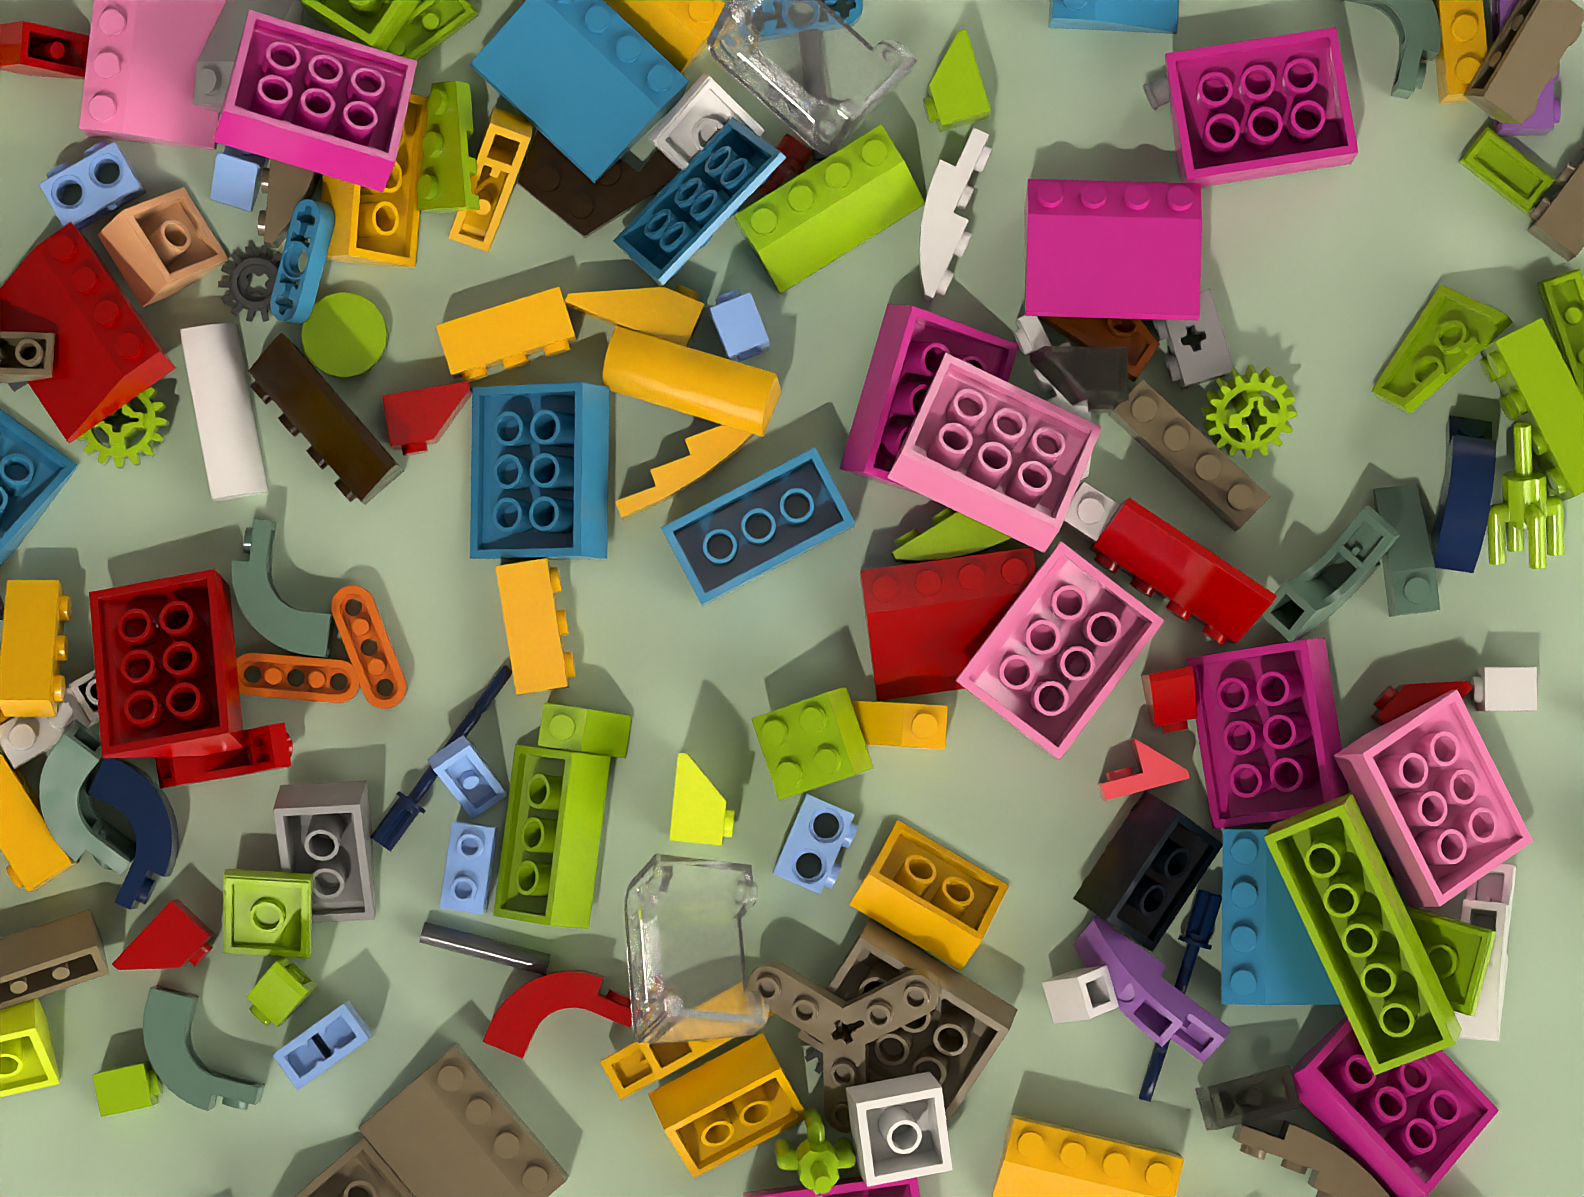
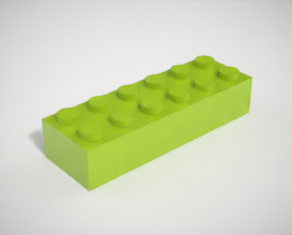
(1363, 934)

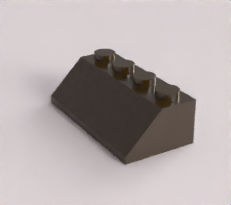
(324, 420)

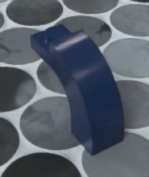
(1465, 494)
(153, 822)

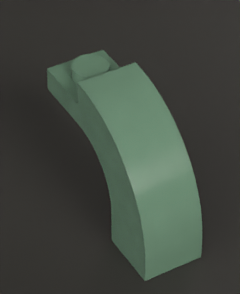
(1418, 39)
(1334, 578)
(264, 608)
(68, 807)
(175, 1061)

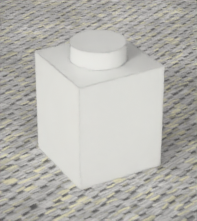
(1089, 513)
(1505, 689)
(1080, 994)

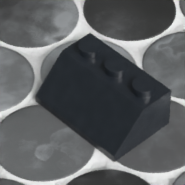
(1148, 870)

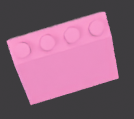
(145, 72)
(995, 453)
(1059, 651)
(1433, 800)

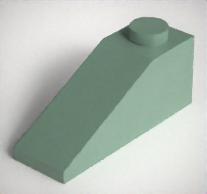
(1409, 561)

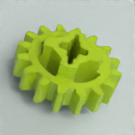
(1261, 422)
(119, 441)

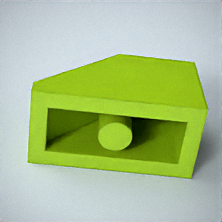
(957, 88)
(584, 730)
(280, 992)

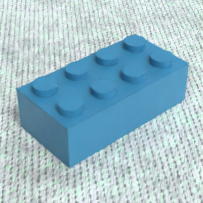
(758, 526)

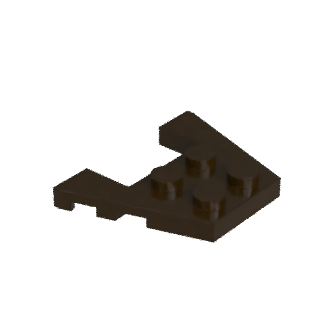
(580, 202)

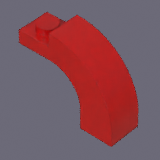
(265, 750)
(531, 1003)

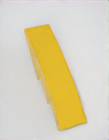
(706, 452)

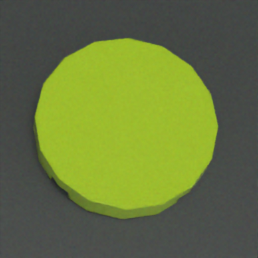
(344, 335)

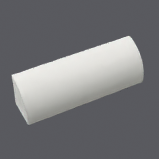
(223, 411)

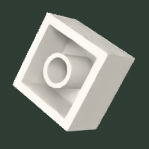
(899, 1128)

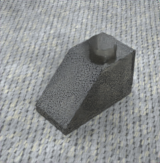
(1086, 374)
(1248, 1098)

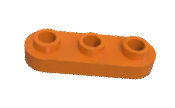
(358, 629)
(317, 678)

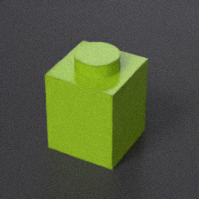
(127, 1088)

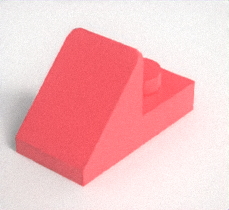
(1154, 771)

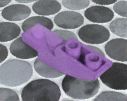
(1147, 997)

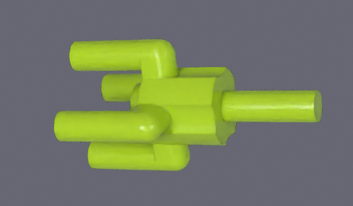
(1525, 507)
(815, 1157)

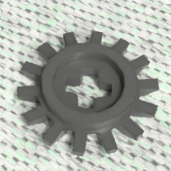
(239, 283)

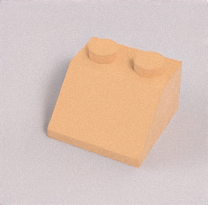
(162, 246)

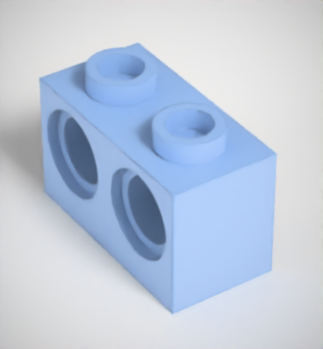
(96, 198)
(739, 326)
(804, 840)
(468, 867)
(323, 1045)

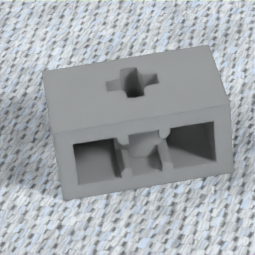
(1211, 354)

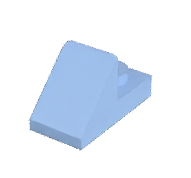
(237, 178)
(467, 776)

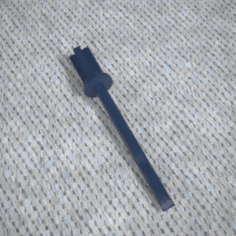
(407, 807)
(1196, 935)

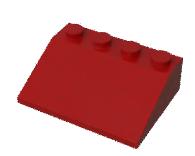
(100, 339)
(1181, 572)
(936, 616)
(166, 667)

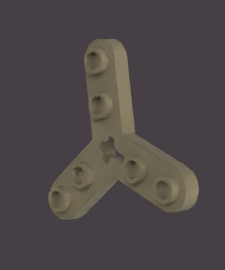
(819, 1014)

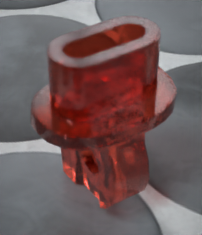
(796, 156)

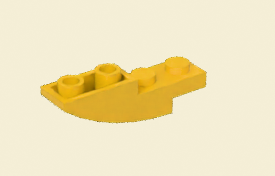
(645, 1063)

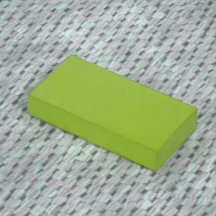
(1506, 170)

